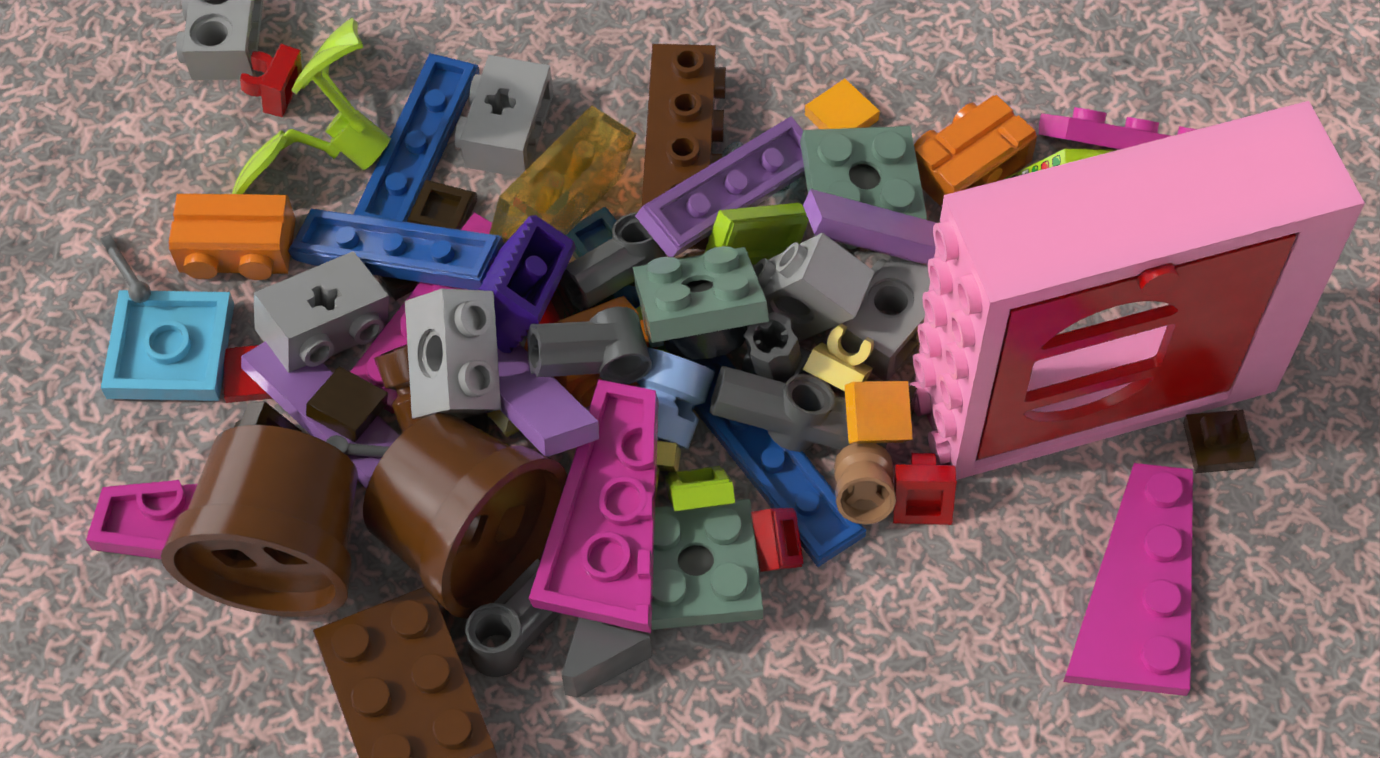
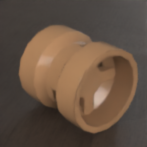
(864, 483)

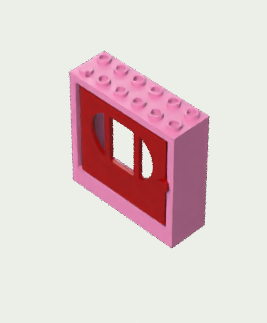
(1213, 221)

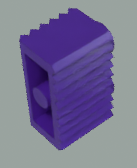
(526, 278)

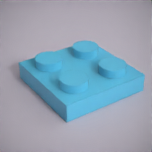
(168, 346)

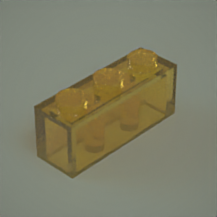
(567, 176)

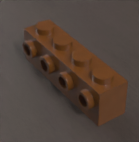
(682, 117)

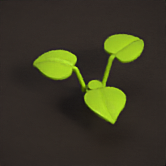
(350, 129)

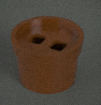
(462, 509)
(268, 524)

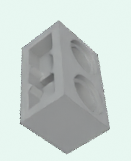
(219, 38)

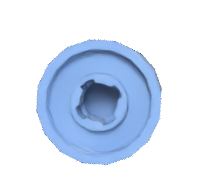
(679, 388)

